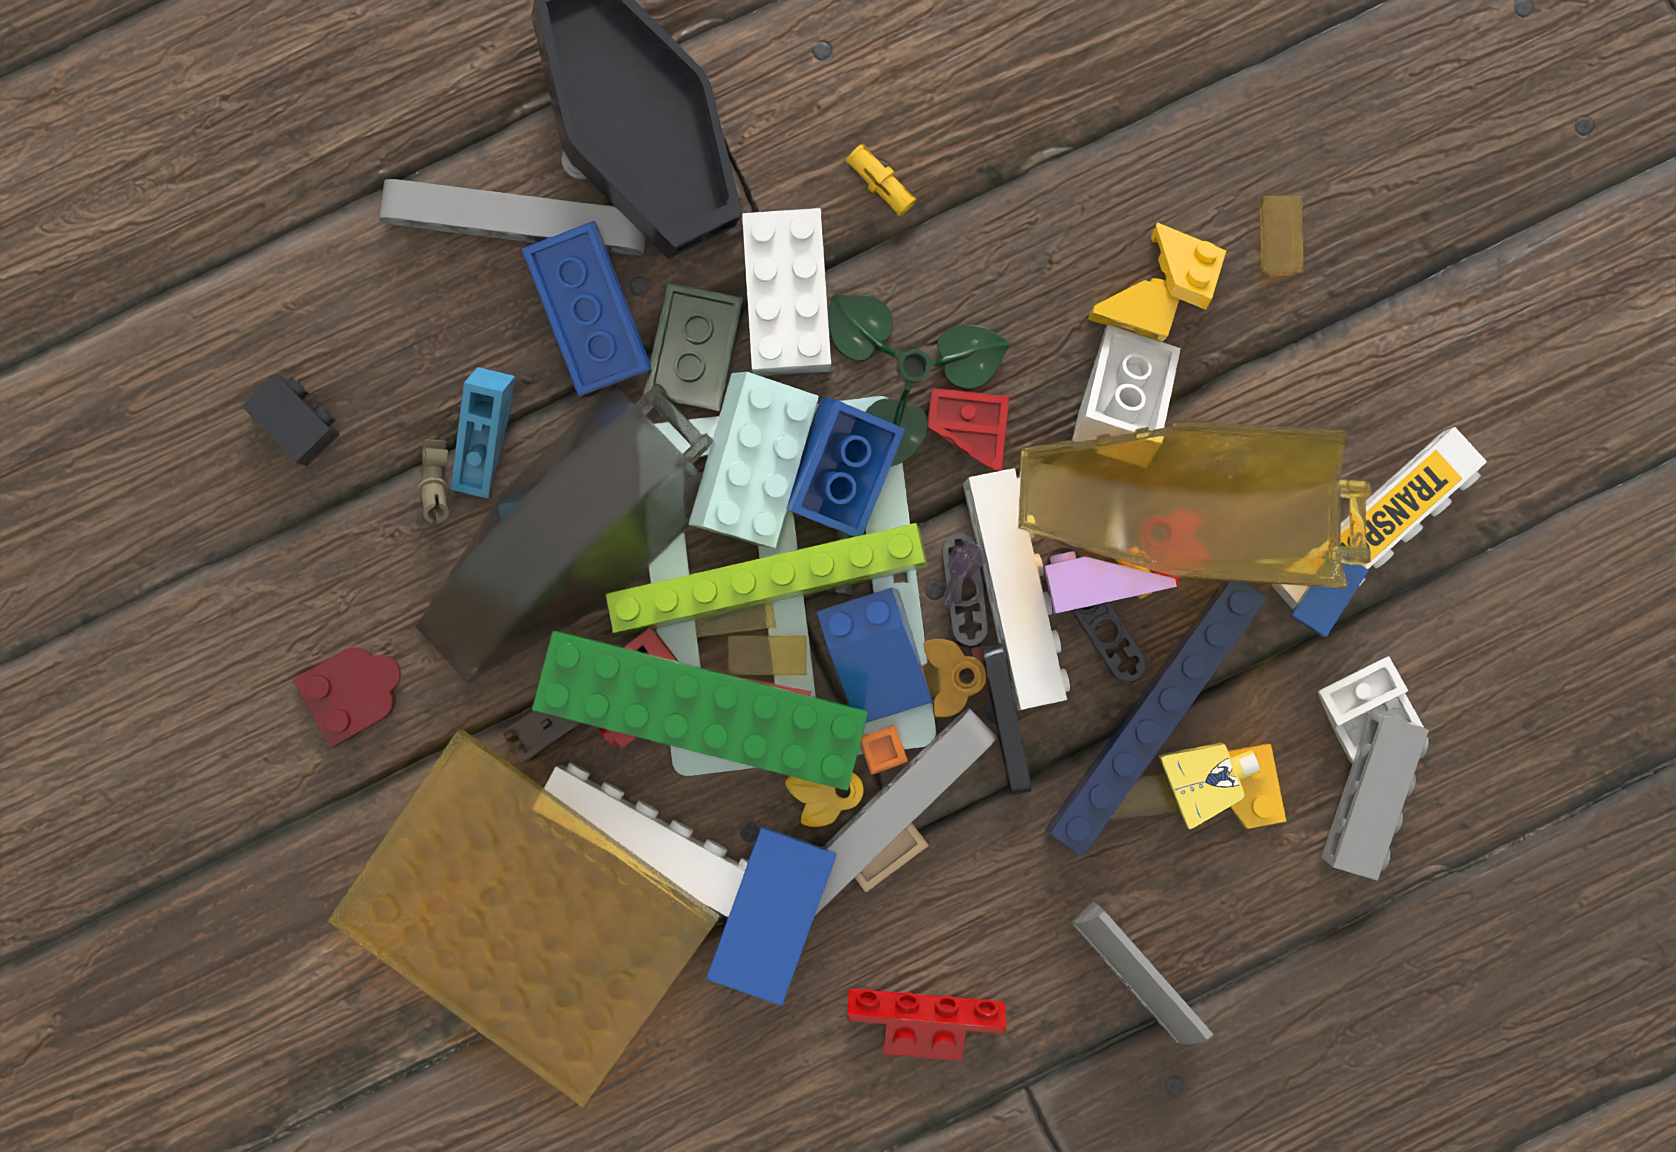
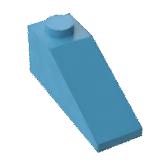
(481, 430)

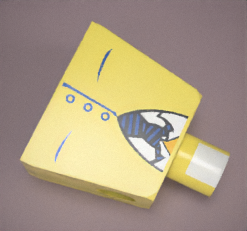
(1207, 779)

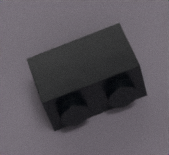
(291, 419)

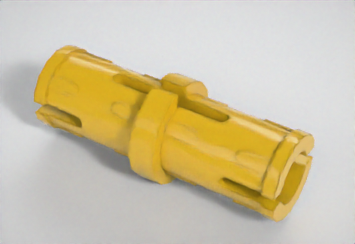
(881, 180)

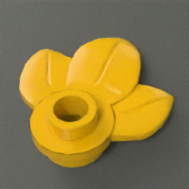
(822, 801)

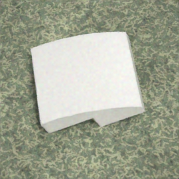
(1353, 697)

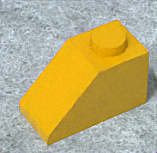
(1139, 309)

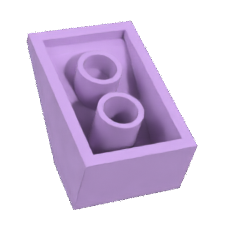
(1090, 582)

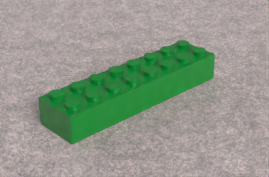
(700, 710)

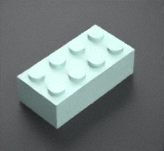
(753, 459)

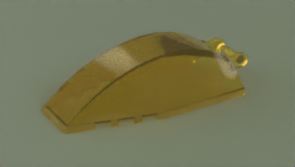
(1202, 501)

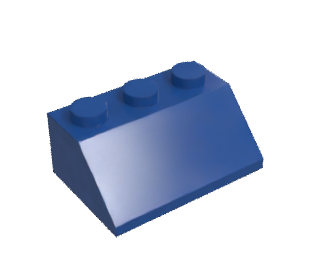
(843, 466)

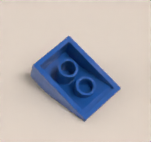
(875, 654)

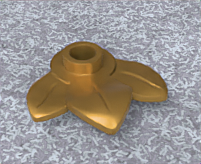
(943, 677)

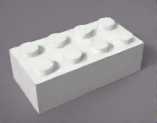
(786, 292)

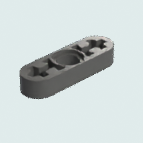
(977, 617)

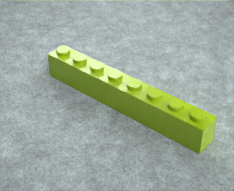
(767, 580)

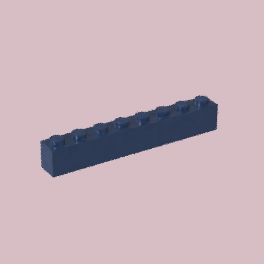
(1155, 715)

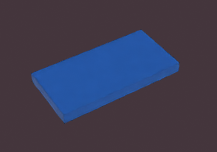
(586, 308)
(771, 915)

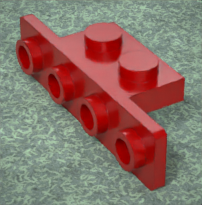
(925, 1023)

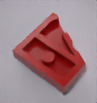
(971, 423)

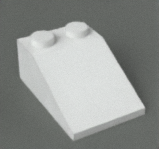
(1127, 385)

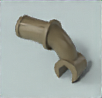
(433, 488)

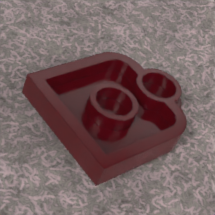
(350, 692)

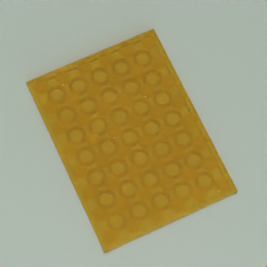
(523, 917)

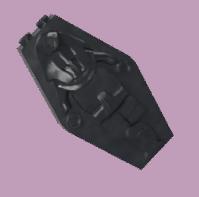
(637, 119)

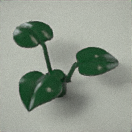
(968, 353)

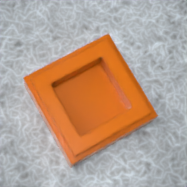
(883, 749)

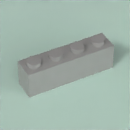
(1375, 795)

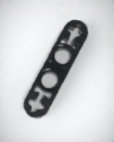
(1091, 617)
(1006, 719)

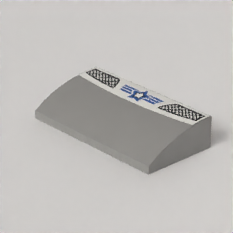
(1140, 976)

